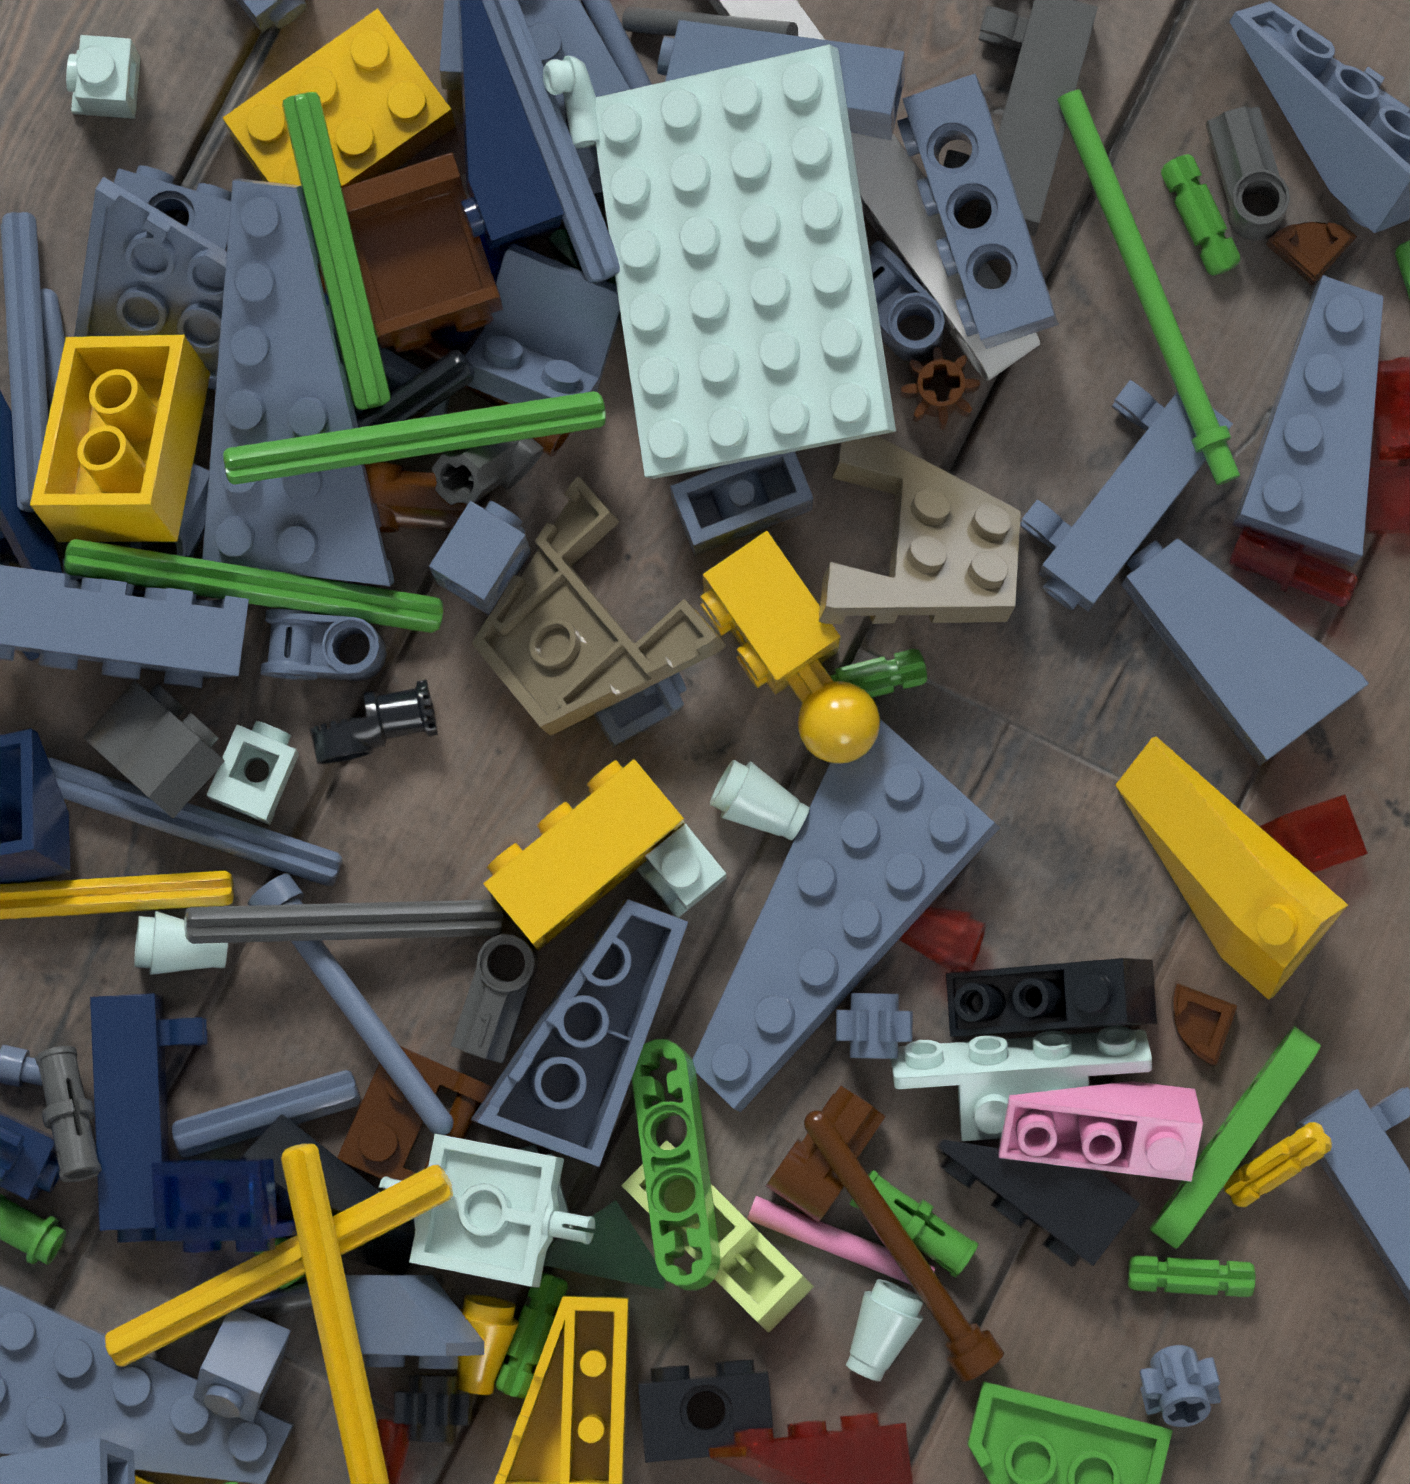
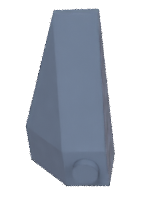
(1338, 113)

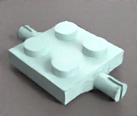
(498, 1213)

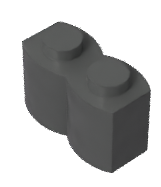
(154, 748)

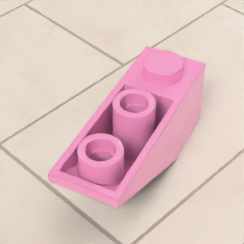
(1107, 1128)

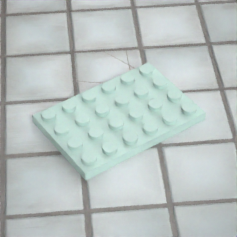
(742, 263)

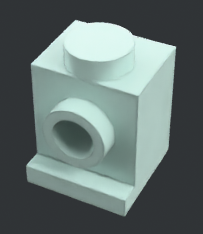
(104, 77)
(230, 782)
(681, 871)

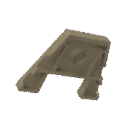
(948, 547)
(563, 645)

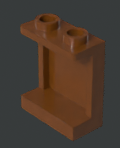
(419, 254)

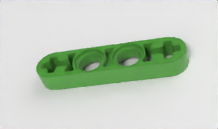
(1235, 1136)
(684, 1162)

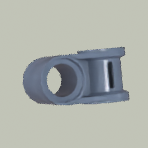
(899, 297)
(308, 646)

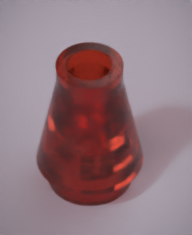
(947, 937)

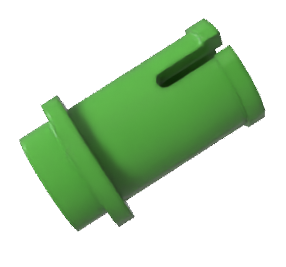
(29, 1232)

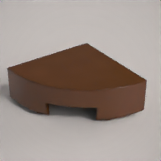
(1311, 247)
(1201, 1021)

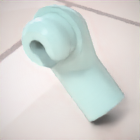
(572, 79)

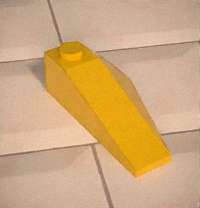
(1239, 882)

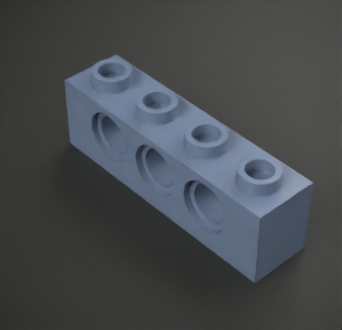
(961, 113)

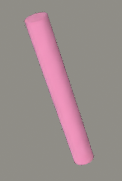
(825, 1237)

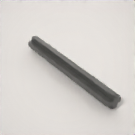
(343, 921)

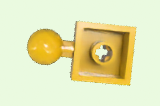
(784, 645)

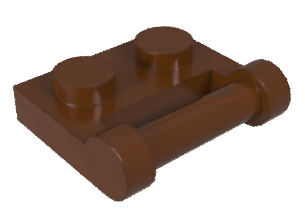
(389, 1125)

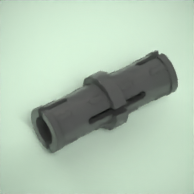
(68, 1114)

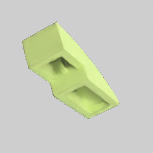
(748, 1262)

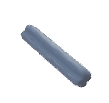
(257, 1114)

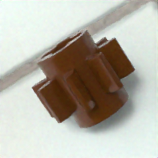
(952, 377)

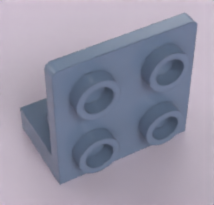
(548, 335)

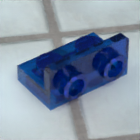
(217, 1203)

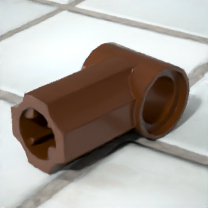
(409, 499)
(805, 1174)

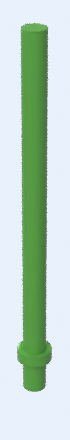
(1210, 436)

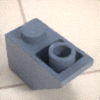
(409, 1318)

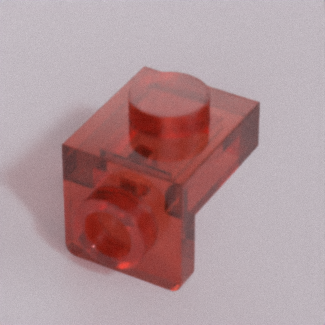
(1393, 409)

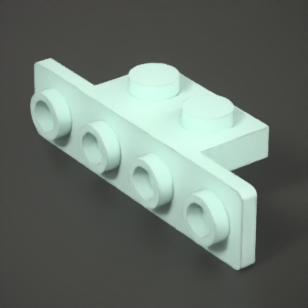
(997, 1067)

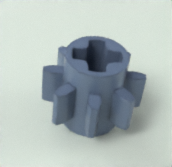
(874, 1025)
(1180, 1386)

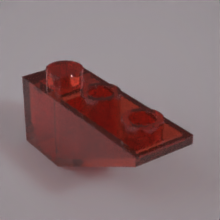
(811, 1454)

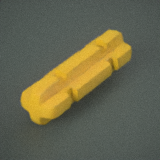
(1278, 1164)

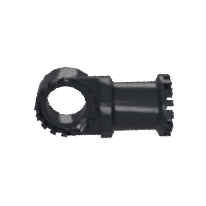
(386, 718)

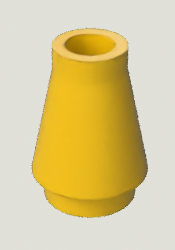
(496, 1326)

